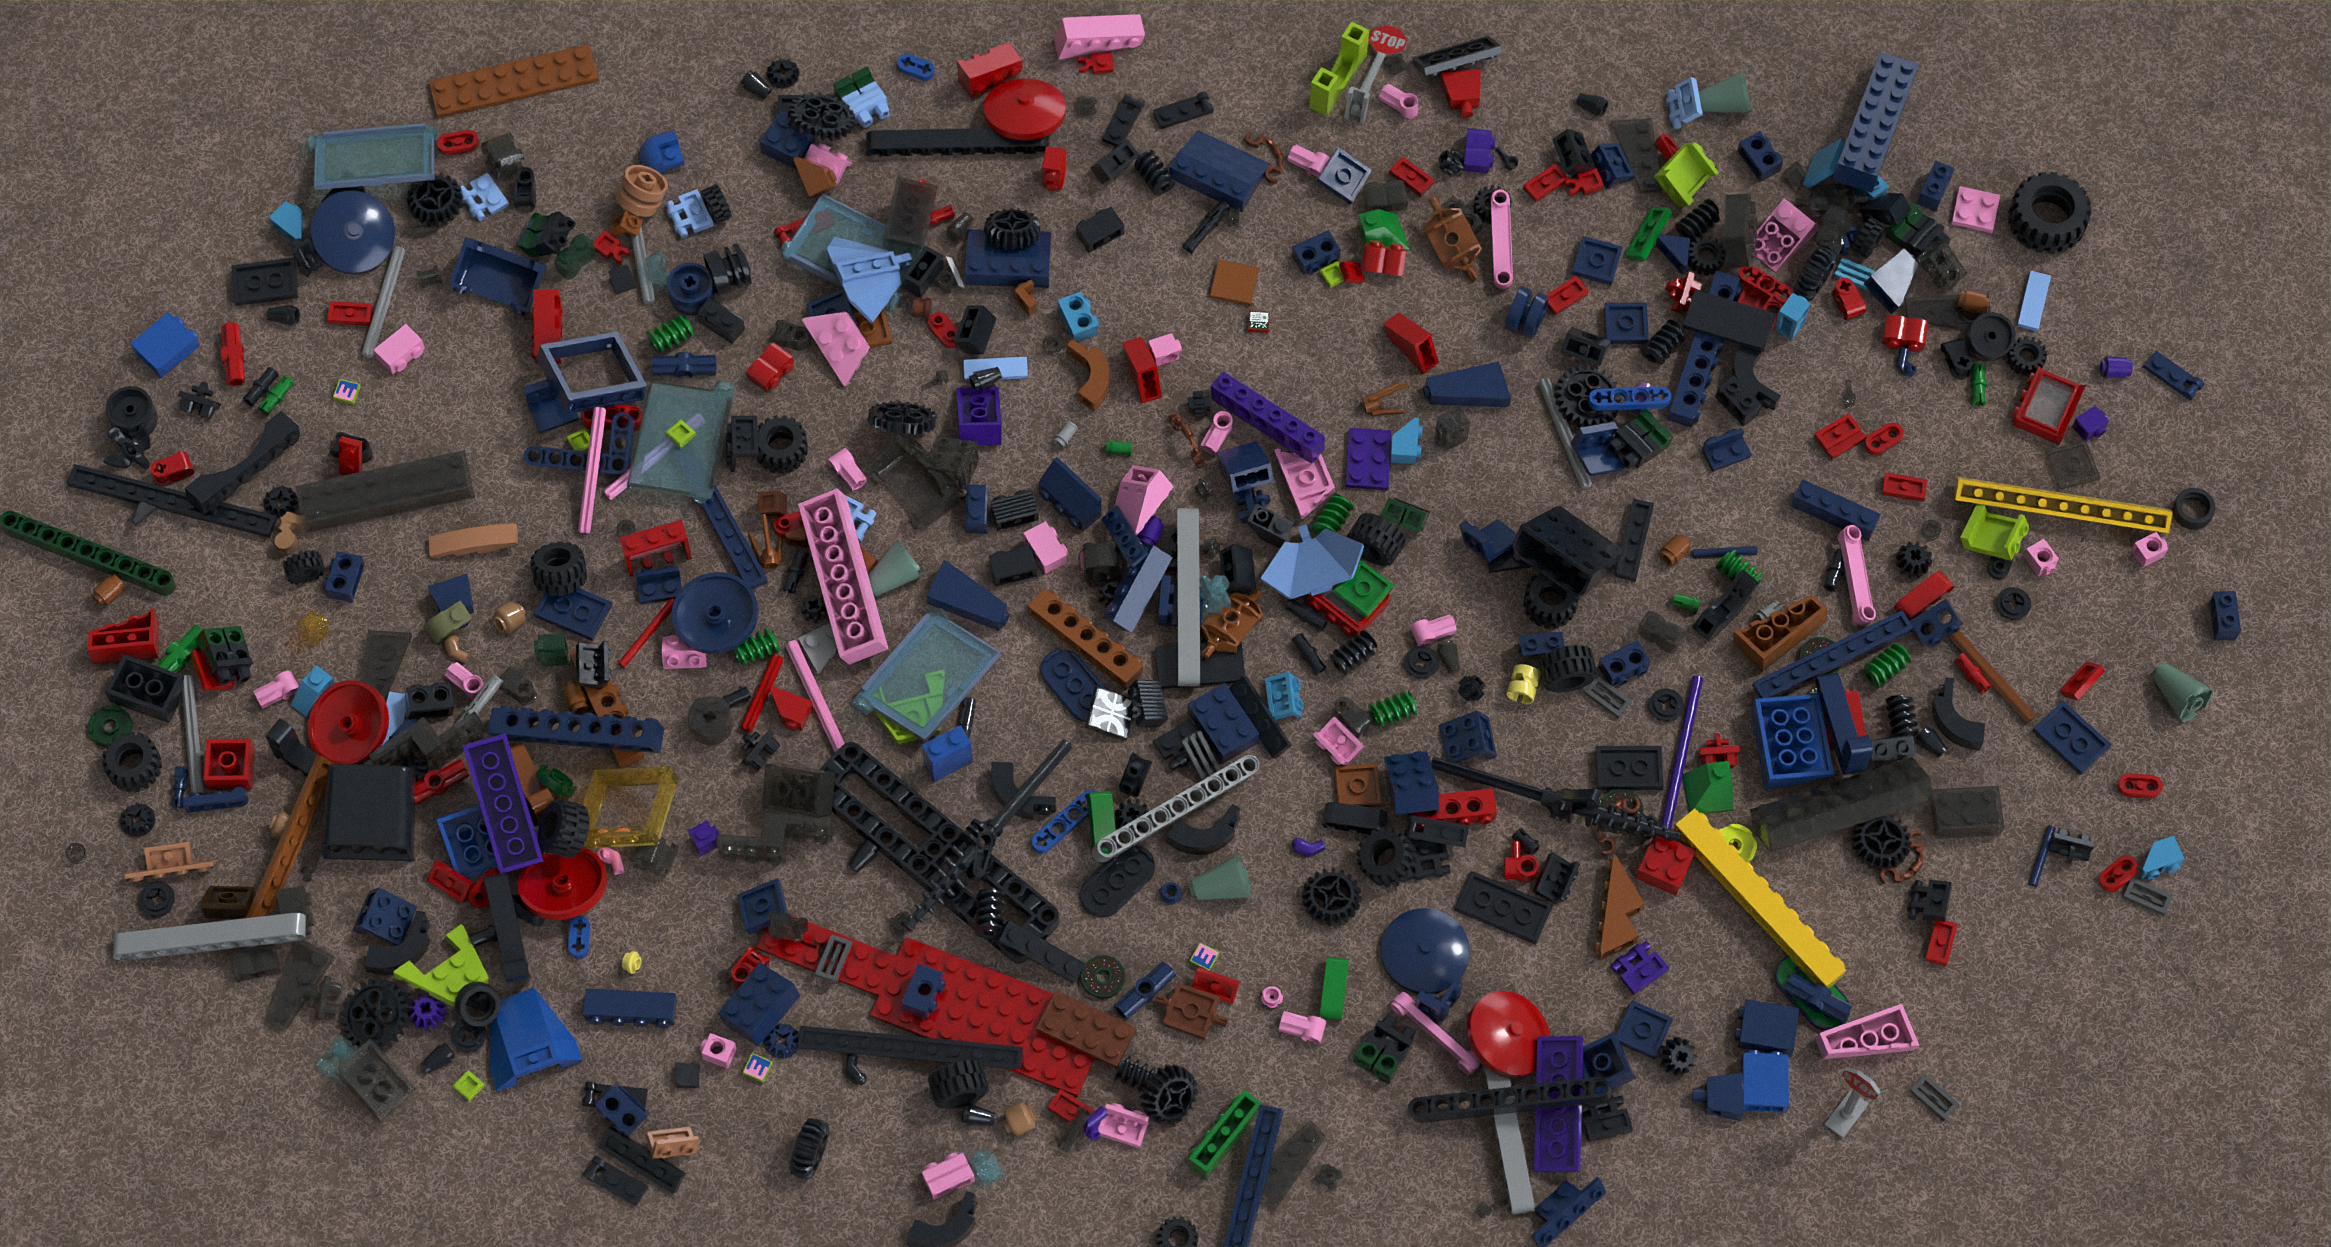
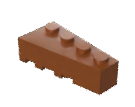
(1781, 631)

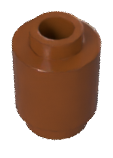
(1973, 301)
(1674, 549)
(108, 590)
(575, 698)

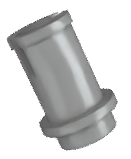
(1062, 438)
(1765, 612)

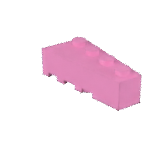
(1097, 34)
(1874, 1034)

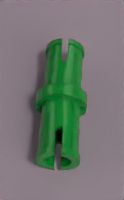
(1978, 384)
(276, 394)

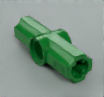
(178, 652)

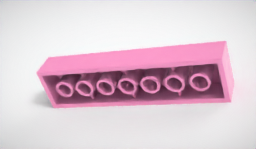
(843, 576)

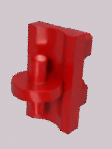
(1680, 289)
(1728, 753)

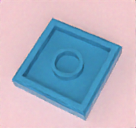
(1823, 163)

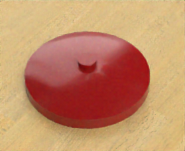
(1024, 109)
(348, 722)
(562, 885)
(1505, 1033)

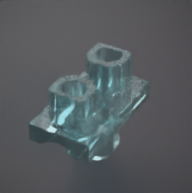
(1215, 592)

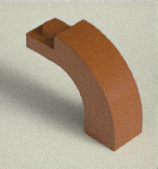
(1097, 386)

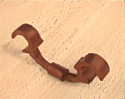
(1276, 151)
(1177, 424)
(1621, 804)
(1899, 877)

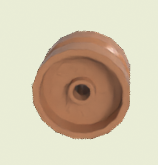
(641, 190)

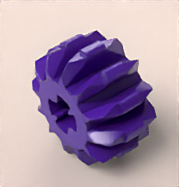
(427, 1019)

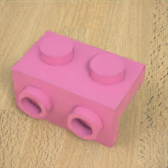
(821, 155)
(678, 655)
(1339, 742)
(1124, 1125)

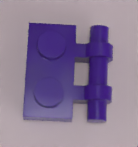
(1643, 973)

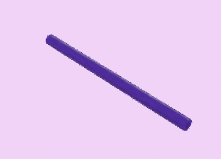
(1681, 752)

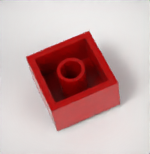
(229, 764)
(1665, 864)

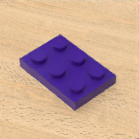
(1368, 459)

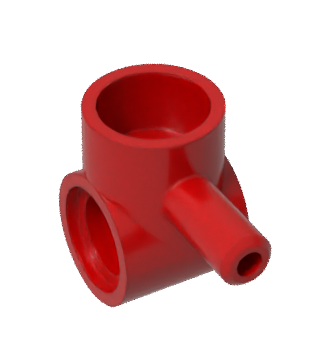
(1513, 865)

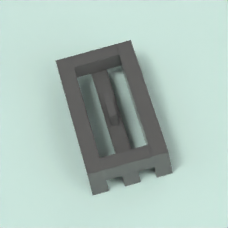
(1617, 713)
(1208, 770)
(2162, 911)
(827, 976)
(1948, 1111)

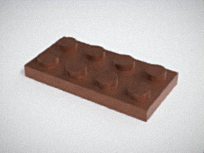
(1086, 1029)

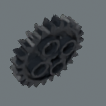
(806, 111)
(1572, 404)
(915, 418)
(390, 1000)

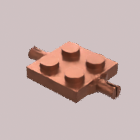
(1191, 1011)

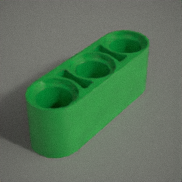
(1100, 817)
(1334, 988)

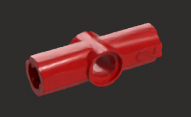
(232, 354)
(448, 775)

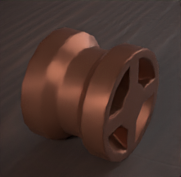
(922, 307)

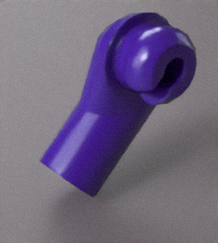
(1307, 849)
(1091, 1127)

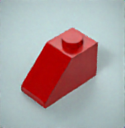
(791, 708)

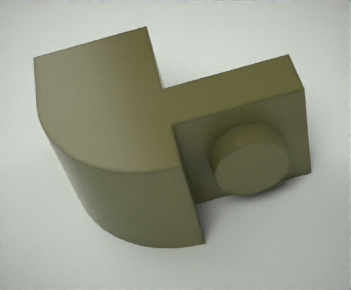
(447, 622)

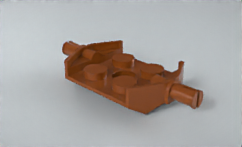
(1465, 251)
(1227, 635)

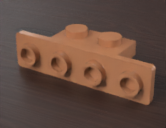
(168, 858)

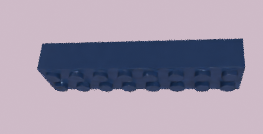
(1875, 122)

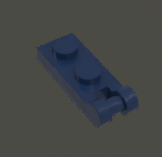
(2173, 375)
(215, 800)

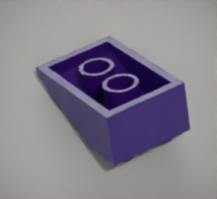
(979, 415)

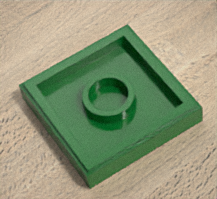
(1364, 590)

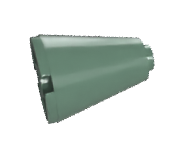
(1726, 96)
(893, 570)
(2181, 691)
(1223, 881)

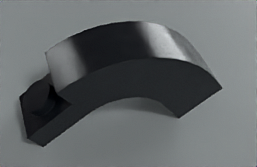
(1743, 370)
(1729, 605)
(1951, 724)
(1005, 788)
(1204, 840)
(386, 960)
(947, 1234)

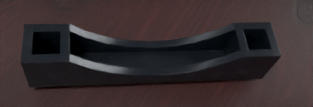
(212, 488)

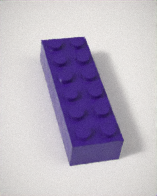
(503, 803)

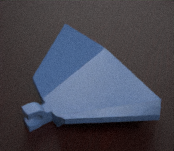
(866, 274)
(1313, 564)

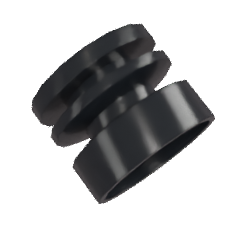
(728, 269)

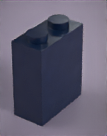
(1245, 466)
(1767, 1027)

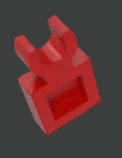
(1100, 63)
(1587, 182)
(610, 246)

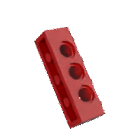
(1460, 801)

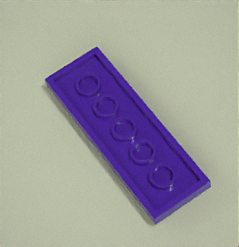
(1558, 1128)

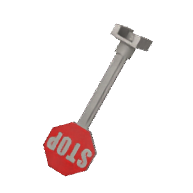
(1385, 42)
(1852, 1105)

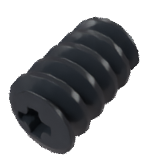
(1154, 173)
(1698, 220)
(1663, 342)
(1353, 651)
(1900, 717)
(987, 913)
(1134, 1073)

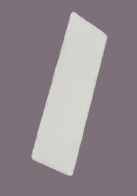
(955, 272)

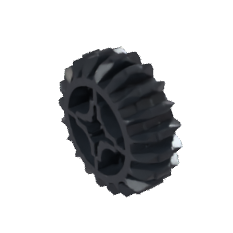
(422, 207)
(1012, 229)
(1815, 273)
(1863, 840)
(1338, 900)
(1169, 1094)
(809, 1148)

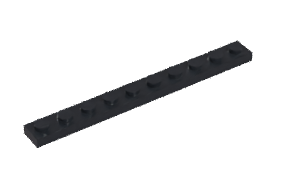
(170, 500)
(909, 1047)

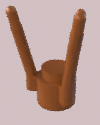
(1373, 402)
(769, 557)

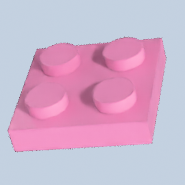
(1975, 209)

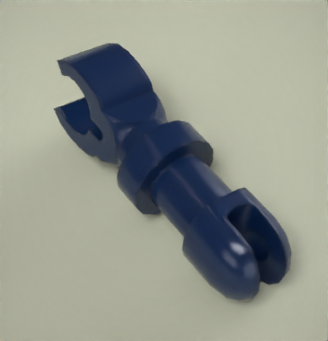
(180, 778)

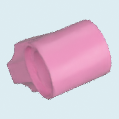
(1399, 101)
(1308, 160)
(1217, 434)
(845, 467)
(1429, 631)
(464, 680)
(281, 688)
(1307, 1028)

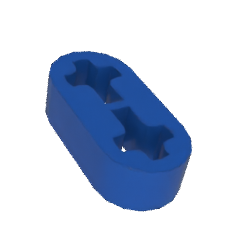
(916, 67)
(574, 937)

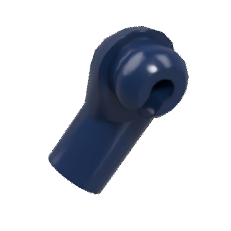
(1903, 365)

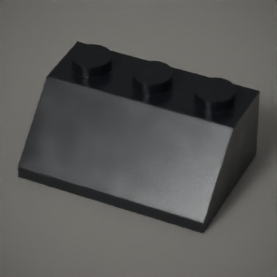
(145, 688)

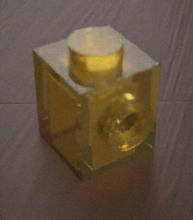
(313, 627)

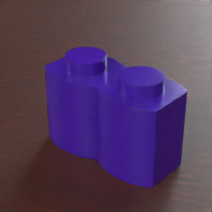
(1477, 150)

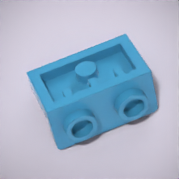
(1284, 695)

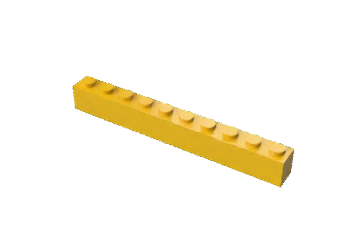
(2062, 504)
(1759, 900)

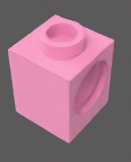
(1164, 349)
(2041, 550)
(2146, 556)
(722, 1059)

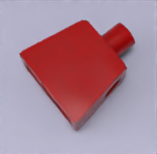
(1462, 90)

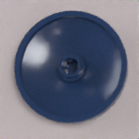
(352, 232)
(715, 613)
(1425, 950)

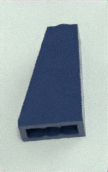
(1469, 387)
(966, 598)

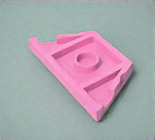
(839, 342)
(1307, 482)

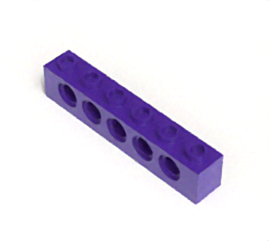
(1267, 417)

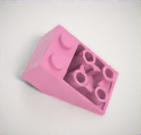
(1783, 235)
(1141, 495)

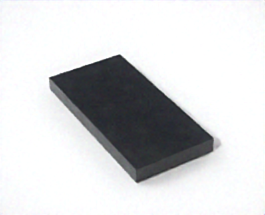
(1729, 320)
(1217, 669)
(1503, 907)

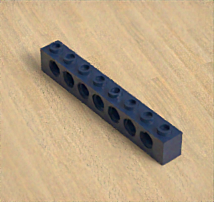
(1680, 412)
(648, 741)

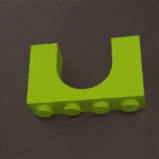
(1328, 85)

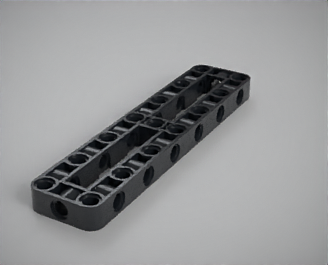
(936, 824)

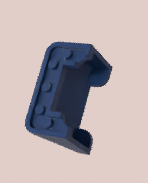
(497, 275)

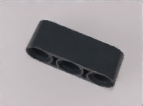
(1353, 817)

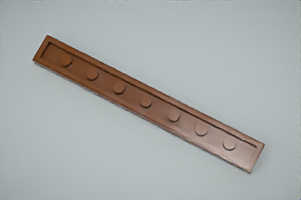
(291, 839)

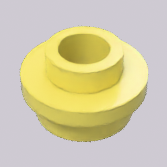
(631, 962)

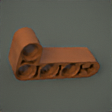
(535, 792)

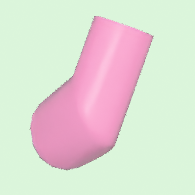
(611, 857)

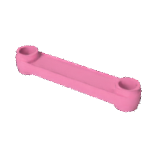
(1501, 239)
(1856, 575)
(1405, 1005)

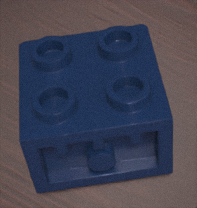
(546, 407)
(1591, 448)
(1490, 540)
(1169, 603)
(1468, 737)
(385, 916)
(1435, 1009)

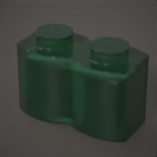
(578, 254)
(552, 650)

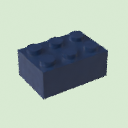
(1223, 723)
(1411, 782)
(759, 1004)

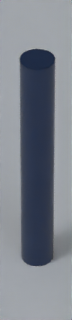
(1716, 552)
(2040, 861)

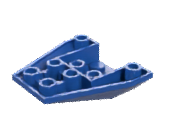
(528, 1039)

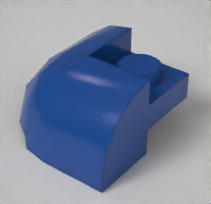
(661, 152)

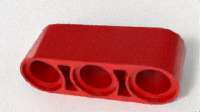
(611, 411)
(1924, 595)

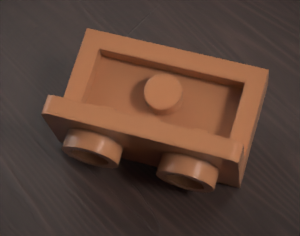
(672, 1142)

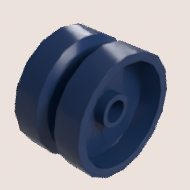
(690, 287)
(1526, 311)

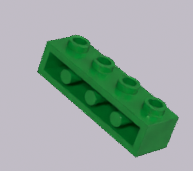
(1224, 1135)

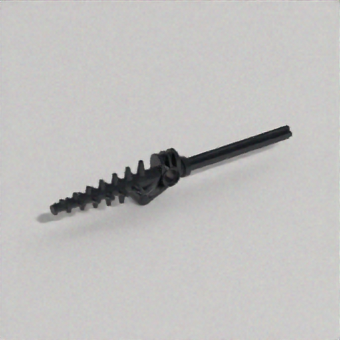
(1564, 802)
(975, 856)

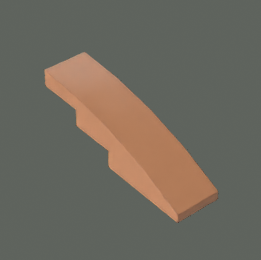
(474, 539)

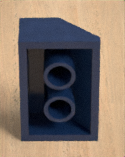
(1070, 495)

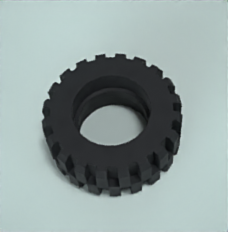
(2043, 234)

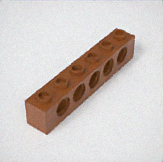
(1072, 636)
(597, 699)

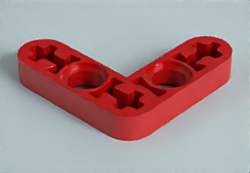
(1773, 299)

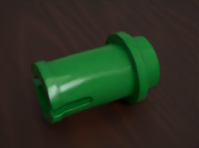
(1117, 447)
(1686, 602)

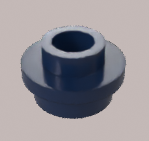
(1167, 887)

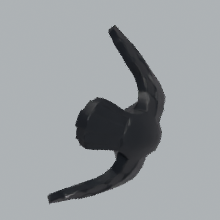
(130, 448)

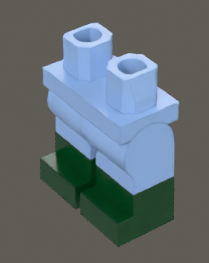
(862, 96)

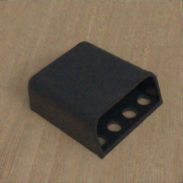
(1566, 550)
(371, 810)

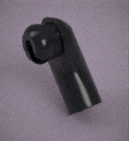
(853, 1072)

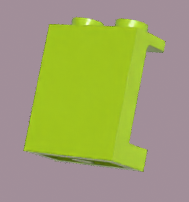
(1685, 173)
(1994, 533)

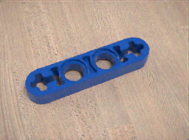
(1630, 402)
(1062, 819)

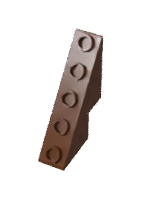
(1620, 904)

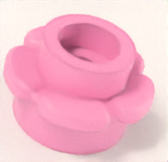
(1271, 991)

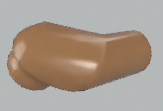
(453, 651)

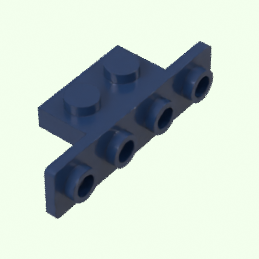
(1124, 536)
(1563, 1208)

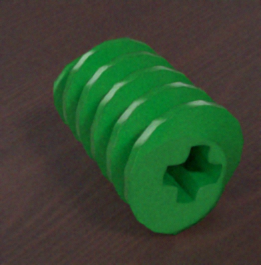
(670, 333)
(1333, 514)
(1733, 566)
(756, 646)
(1885, 663)
(1392, 708)

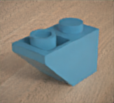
(1404, 443)
(2162, 857)

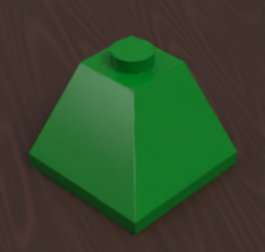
(1382, 227)
(1709, 788)

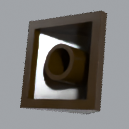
(227, 902)

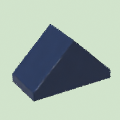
(1675, 250)

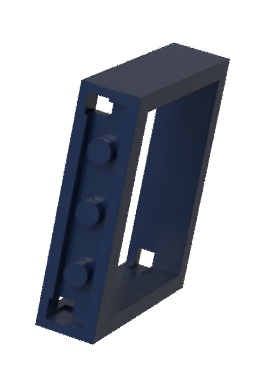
(597, 397)

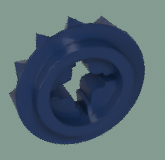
(780, 1050)

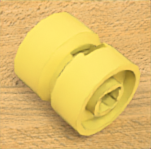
(1524, 682)

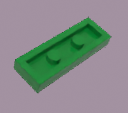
(1648, 233)

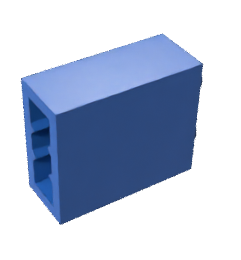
(165, 344)
(947, 753)
(1765, 1081)

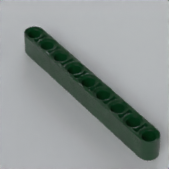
(81, 546)

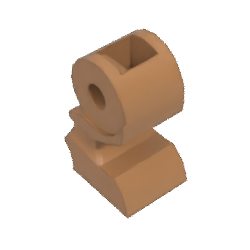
(286, 540)

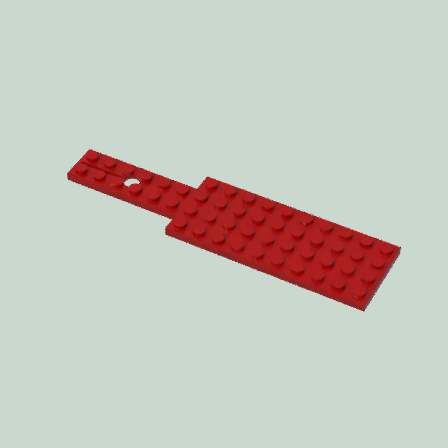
(973, 1007)

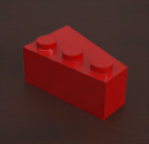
(989, 69)
(547, 318)
(135, 638)

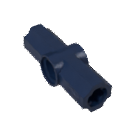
(684, 365)
(1817, 998)
(1134, 999)

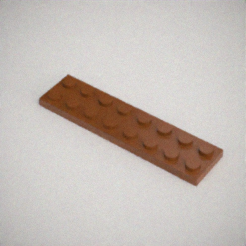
(513, 80)

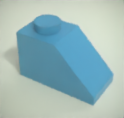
(288, 221)
(310, 689)

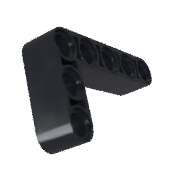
(287, 746)
(507, 928)

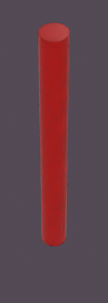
(646, 634)

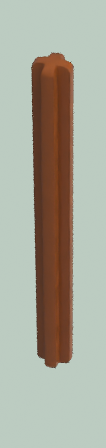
(1993, 676)

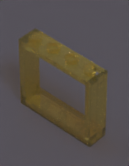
(629, 835)

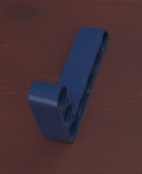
(608, 459)
(1851, 751)

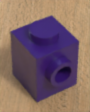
(2091, 423)
(704, 838)

